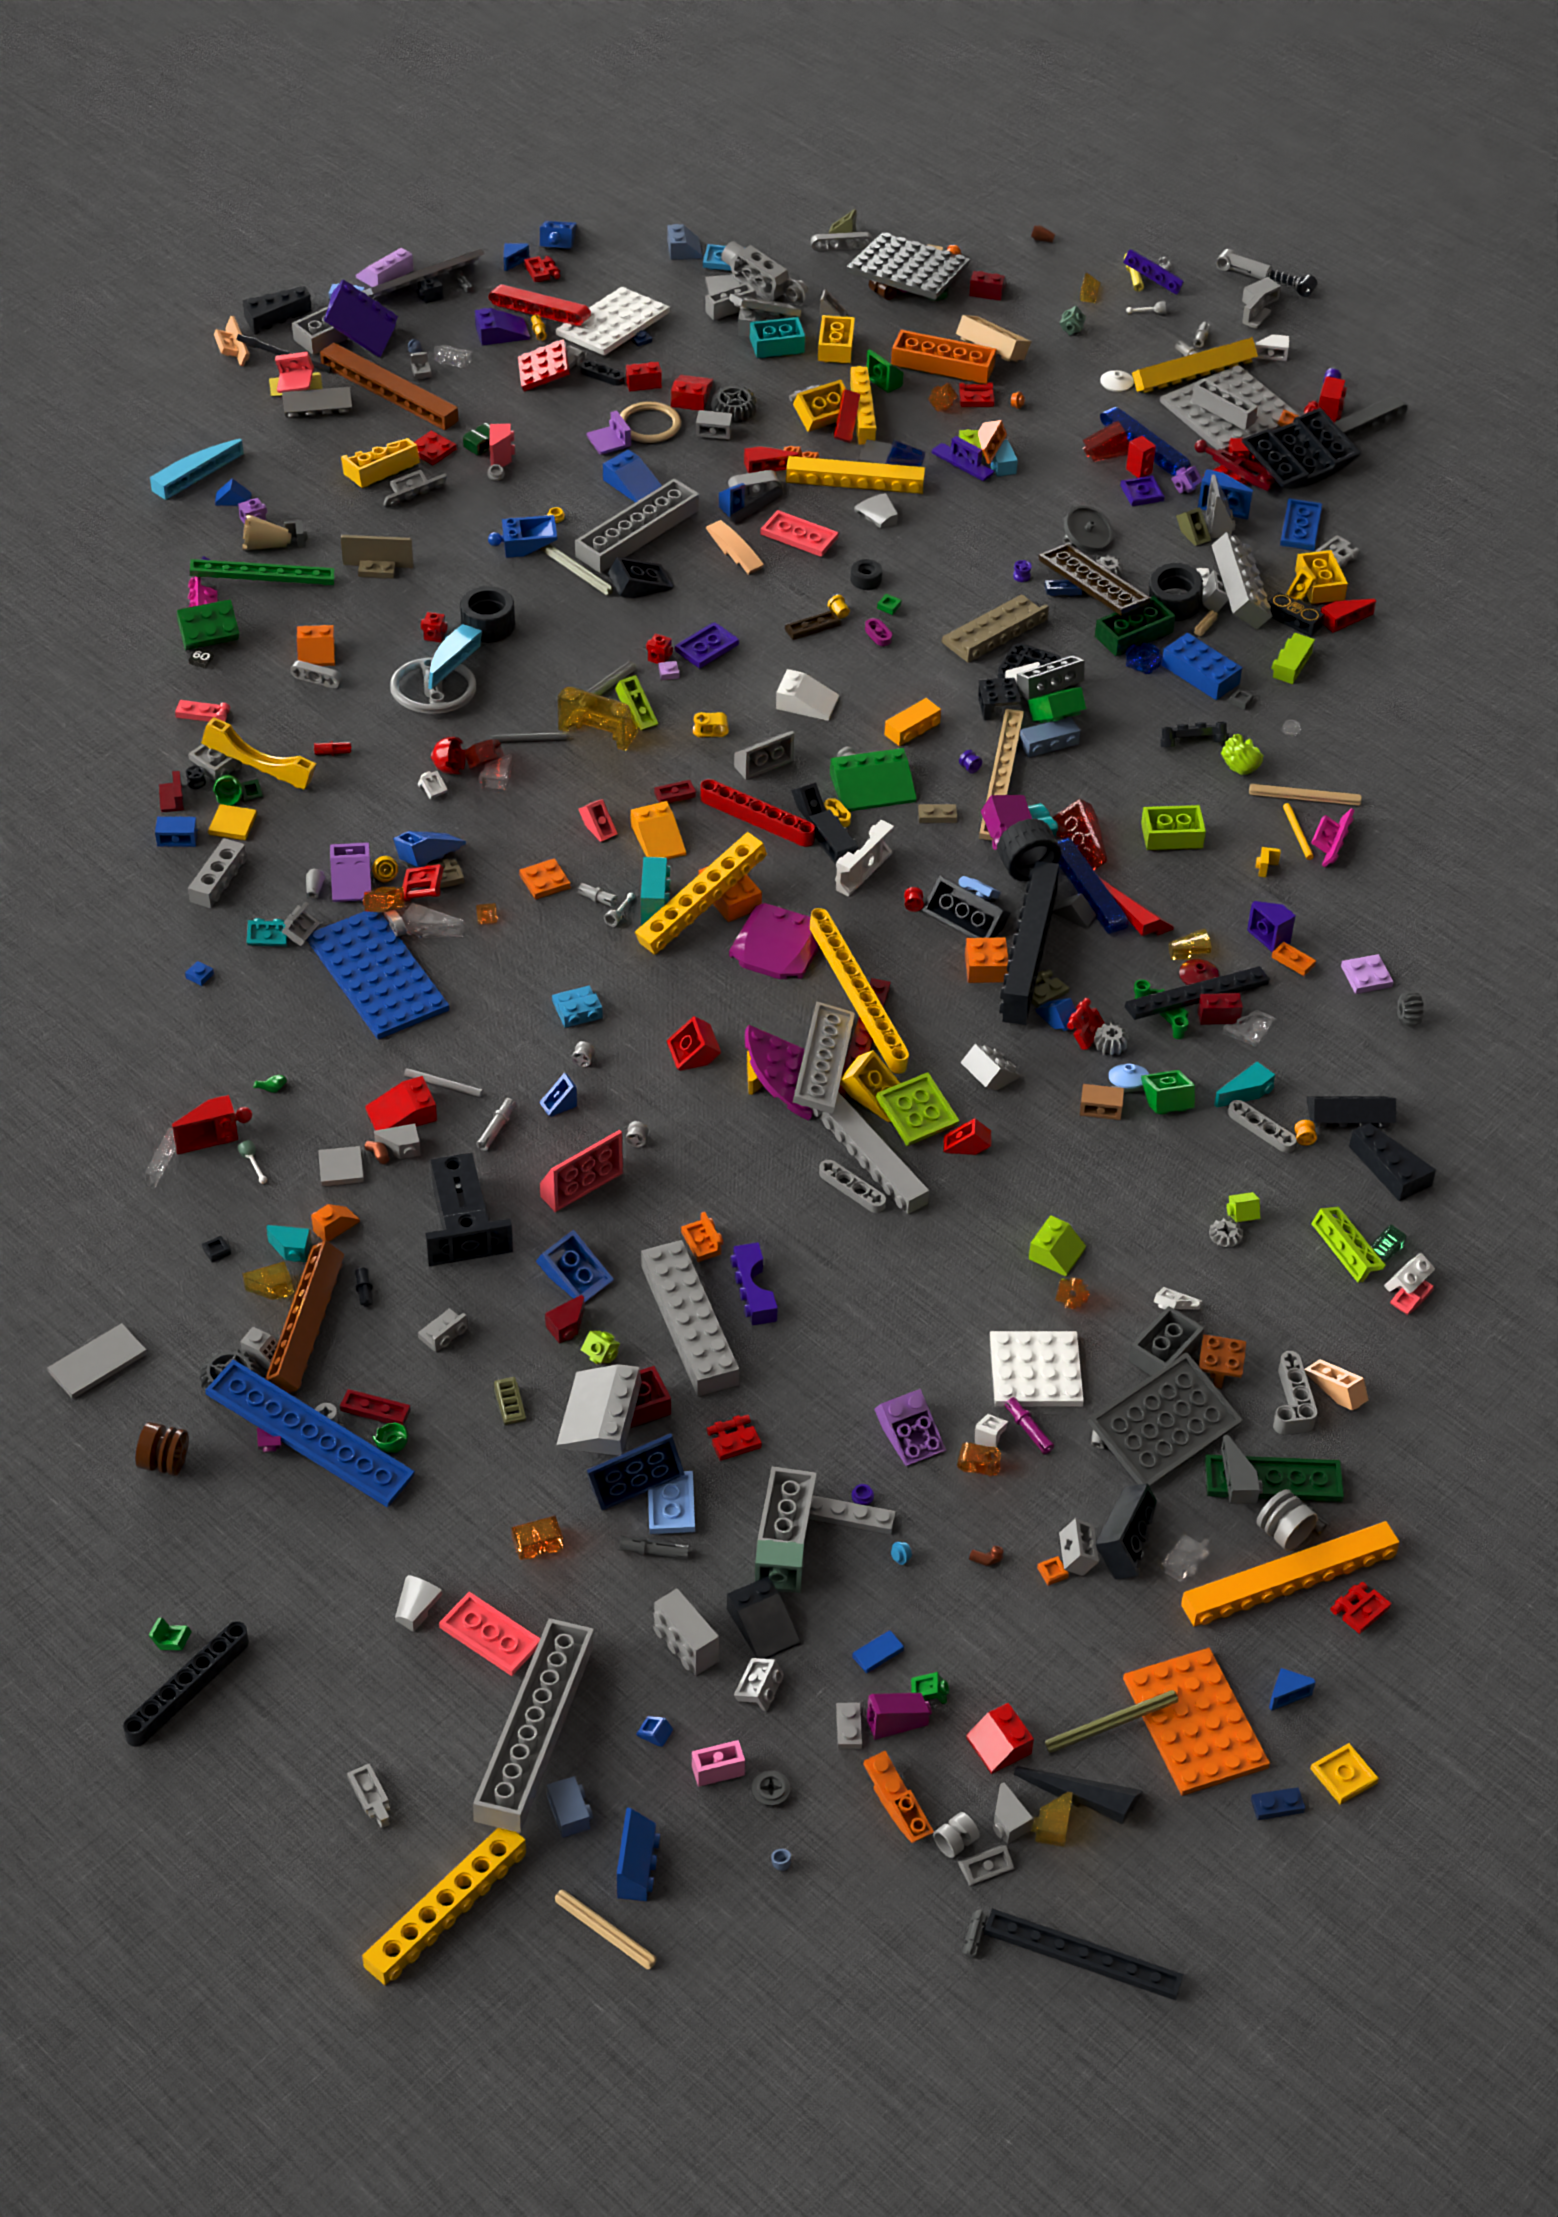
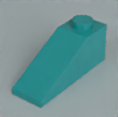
(1247, 1086)

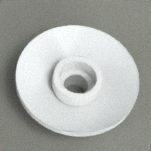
(1117, 381)

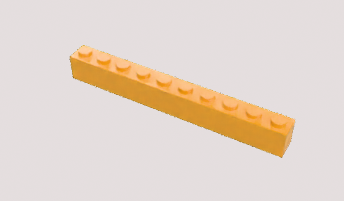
(1289, 1574)

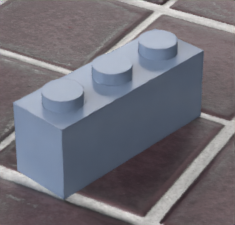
(1049, 737)

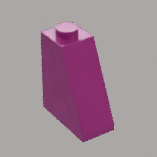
(896, 1713)

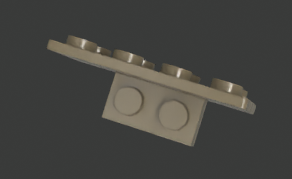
(377, 555)

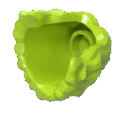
(1241, 756)

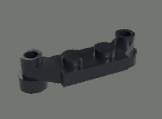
(1200, 728)

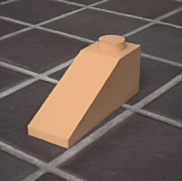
(1342, 1386)

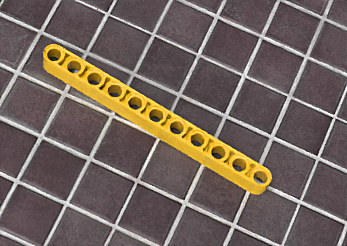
(859, 991)

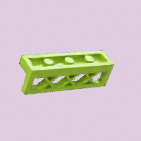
(1344, 1244)

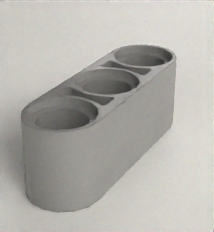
(757, 482)

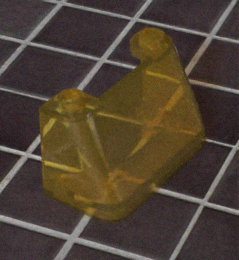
(582, 707)

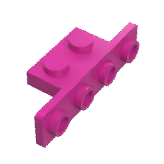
(200, 594)
(1330, 836)

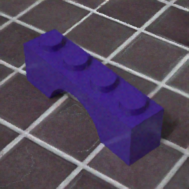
(760, 1303)

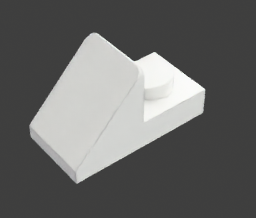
(989, 1430)

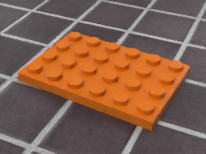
(1206, 1731)

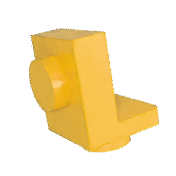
(1268, 856)

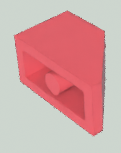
(598, 820)

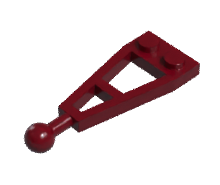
(1234, 463)

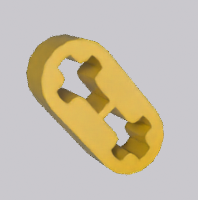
(839, 811)

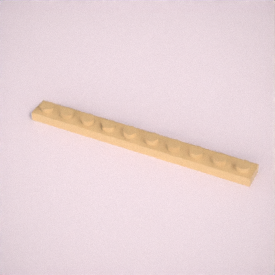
(1004, 759)

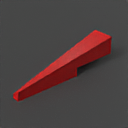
(1139, 916)

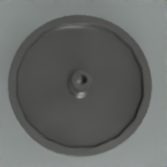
(1088, 528)

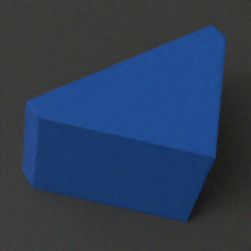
(515, 254)
(232, 494)
(560, 1097)
(1290, 1688)

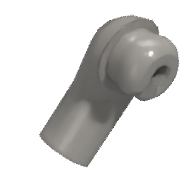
(1165, 264)

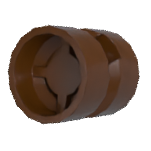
(885, 291)

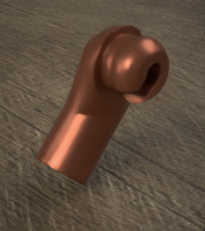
(380, 1151)
(989, 1558)

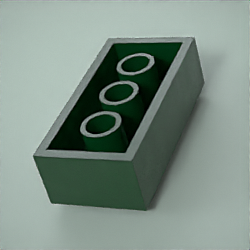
(1136, 627)

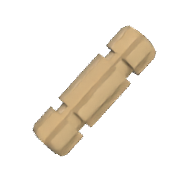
(1205, 623)

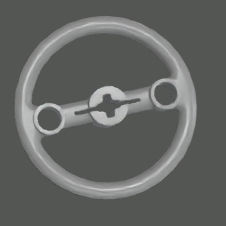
(437, 703)

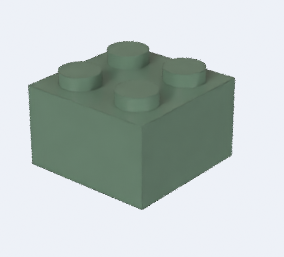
(781, 1563)

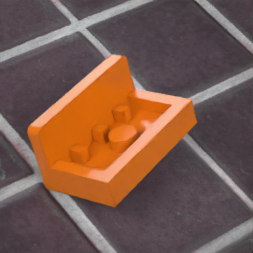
(703, 1238)

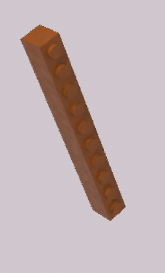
(390, 386)

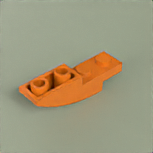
(896, 1798)

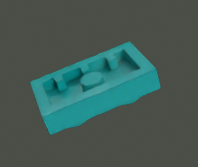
(266, 933)

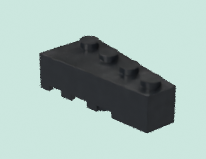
(276, 307)
(1391, 1162)

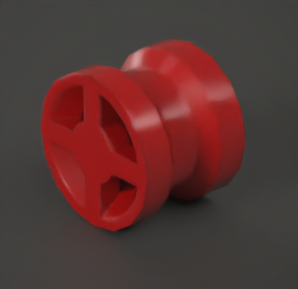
(913, 899)

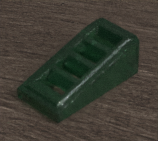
(1392, 1236)

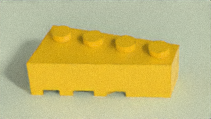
(380, 462)

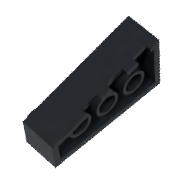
(1127, 1530)

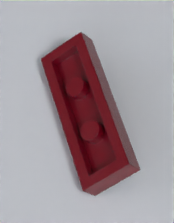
(374, 1407)

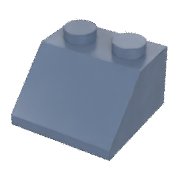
(682, 243)

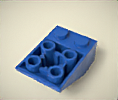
(422, 847)

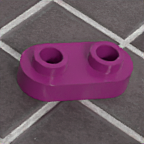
(878, 632)

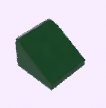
(251, 790)

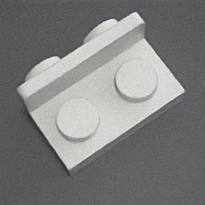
(1411, 1274)

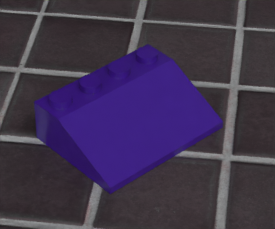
(360, 318)

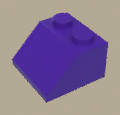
(1271, 924)

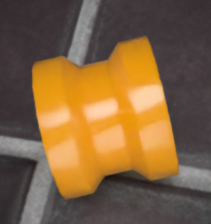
(1305, 1132)

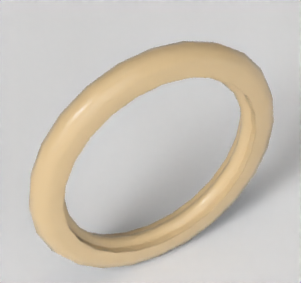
(653, 406)

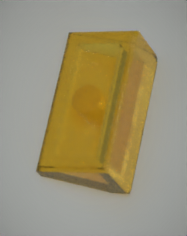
(1089, 289)

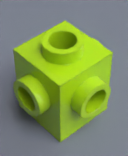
(600, 1347)

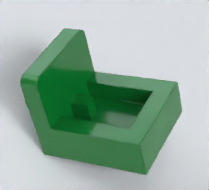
(169, 1637)

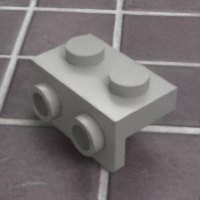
(300, 925)

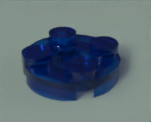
(1135, 658)

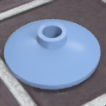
(1127, 1075)

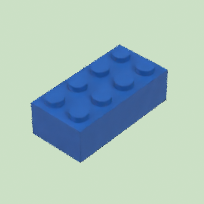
(1201, 666)

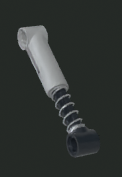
(1230, 261)

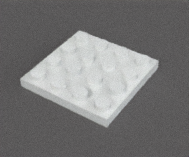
(1036, 1368)

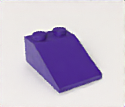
(499, 327)

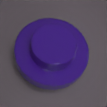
(862, 1494)

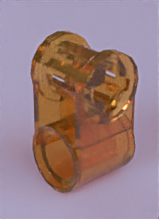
(978, 1458)

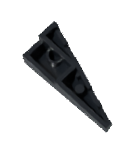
(1103, 1798)

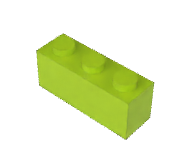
(1293, 658)

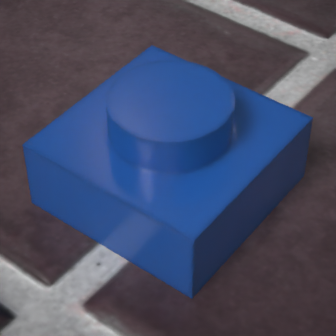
(199, 973)

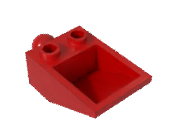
(209, 1125)

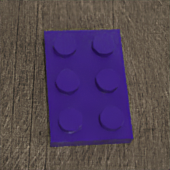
(706, 645)

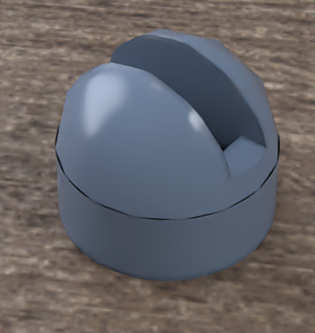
(414, 346)
(781, 1859)

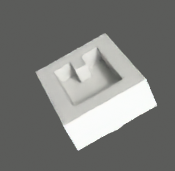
(432, 784)

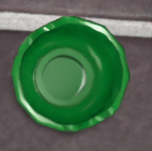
(227, 790)
(391, 1438)

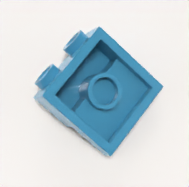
(577, 1006)

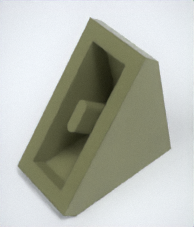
(846, 224)

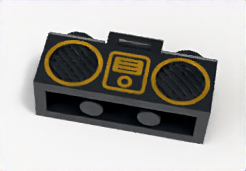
(1296, 614)

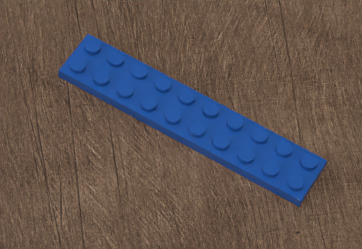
(310, 1433)

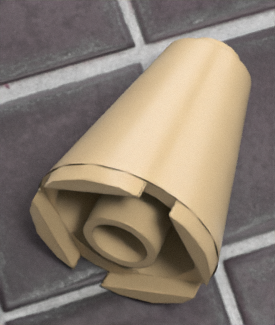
(263, 534)

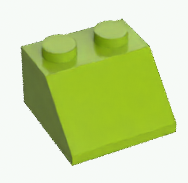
(1056, 1246)

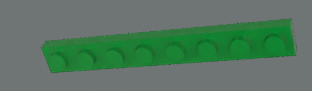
(262, 572)

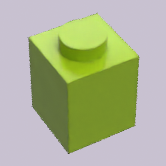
(1244, 1207)

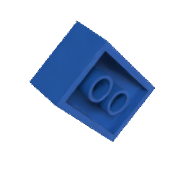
(630, 476)
(1236, 493)
(574, 1267)

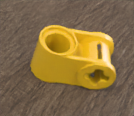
(712, 724)

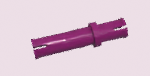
(1024, 1419)

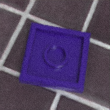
(1142, 491)

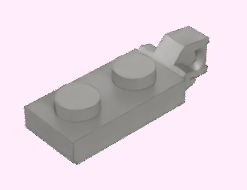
(370, 1794)

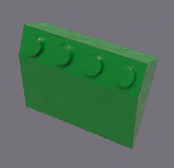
(873, 779)

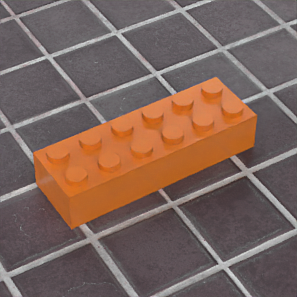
(943, 356)

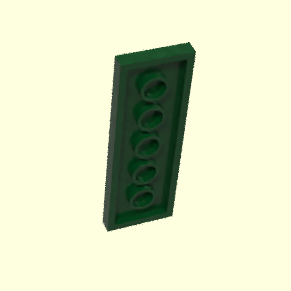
(1303, 1477)

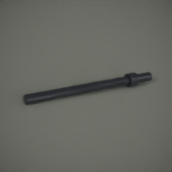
(253, 342)

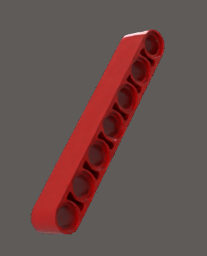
(539, 304)
(757, 813)

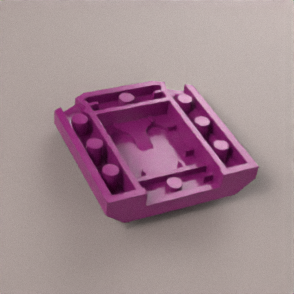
(775, 942)

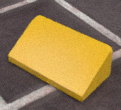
(1301, 584)

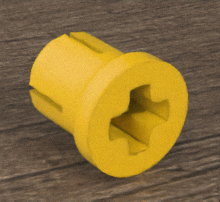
(838, 605)

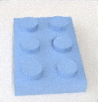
(672, 1506)

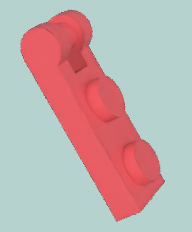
(201, 711)

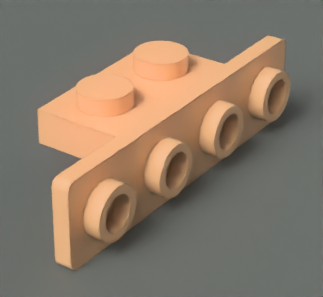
(229, 345)

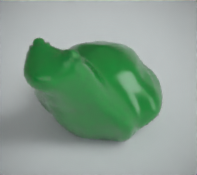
(272, 1084)

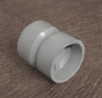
(956, 1834)

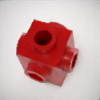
(434, 627)
(659, 649)

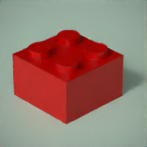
(1332, 397)

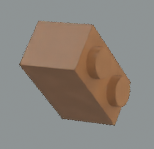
(1101, 1101)

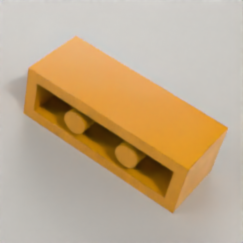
(912, 722)

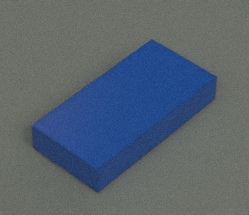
(878, 1651)

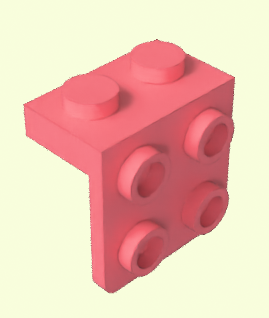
(295, 372)

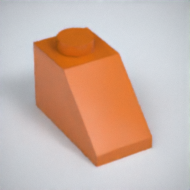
(332, 1221)

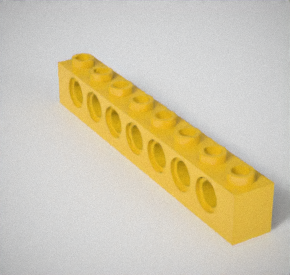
(701, 893)
(395, 1940)

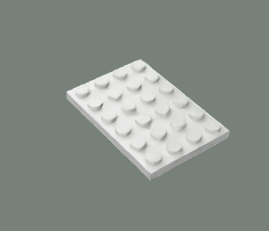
(614, 321)

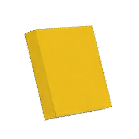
(232, 822)
(1344, 1773)

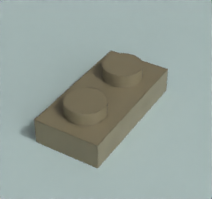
(937, 813)

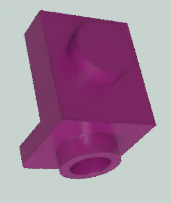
(267, 1442)

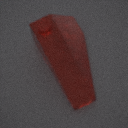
(1082, 826)

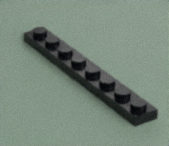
(1190, 994)
(1083, 1954)

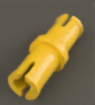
(538, 327)

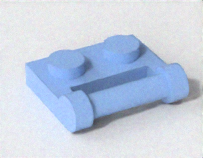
(982, 889)

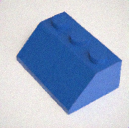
(637, 1857)

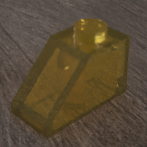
(269, 1281)
(1053, 1821)

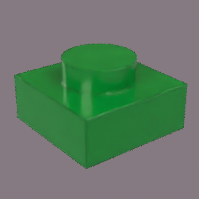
(889, 604)

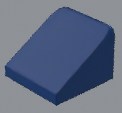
(655, 1730)

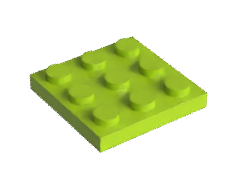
(917, 1109)

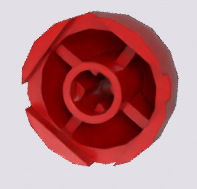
(449, 755)

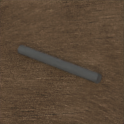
(530, 737)

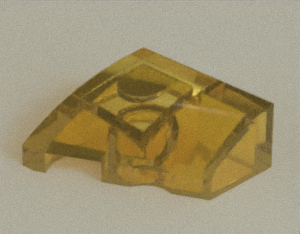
(1193, 943)

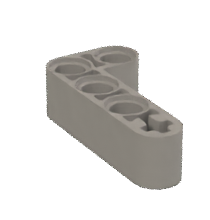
(1301, 1410)

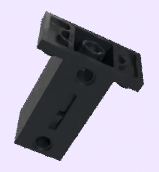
(463, 1215)

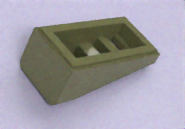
(509, 1387)

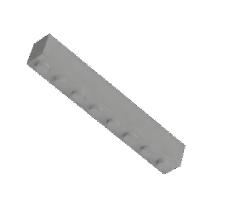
(875, 1156)

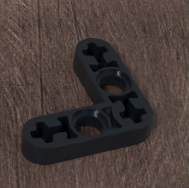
(1025, 656)

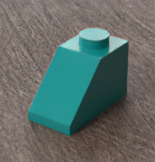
(290, 1242)

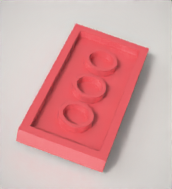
(799, 533)
(490, 1633)

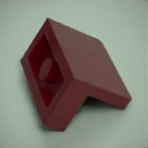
(171, 794)

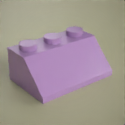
(388, 268)

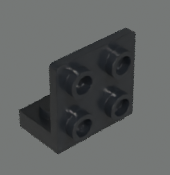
(997, 693)

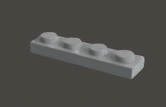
(852, 1515)

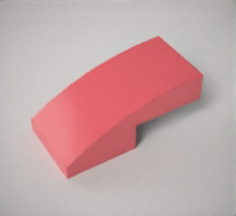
(1409, 1302)

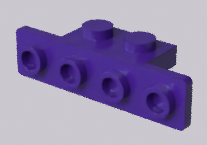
(1153, 271)
(964, 456)

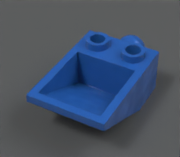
(557, 234)
(525, 535)

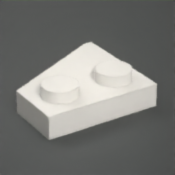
(1176, 1300)

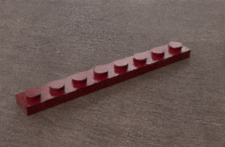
(861, 1040)

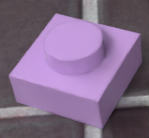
(668, 670)

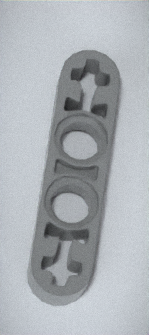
(841, 244)
(1242, 1112)
(850, 1187)

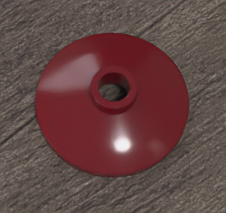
(1197, 971)

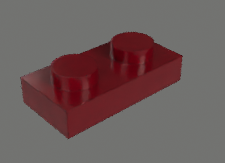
(675, 792)

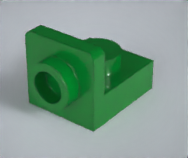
(931, 1687)

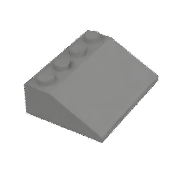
(600, 1409)

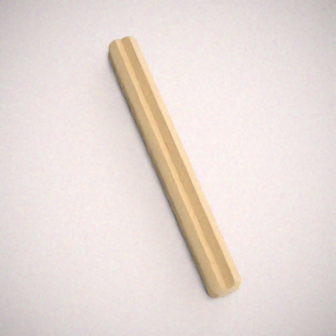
(605, 1929)

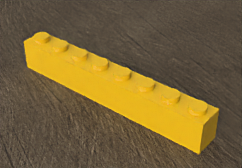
(1194, 364)
(855, 474)

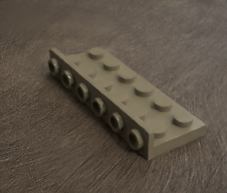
(995, 628)

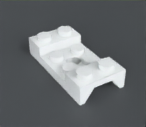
(857, 867)

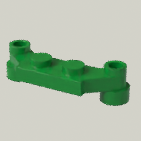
(1176, 1017)

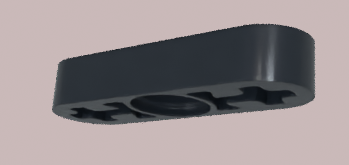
(610, 375)

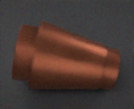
(1042, 234)

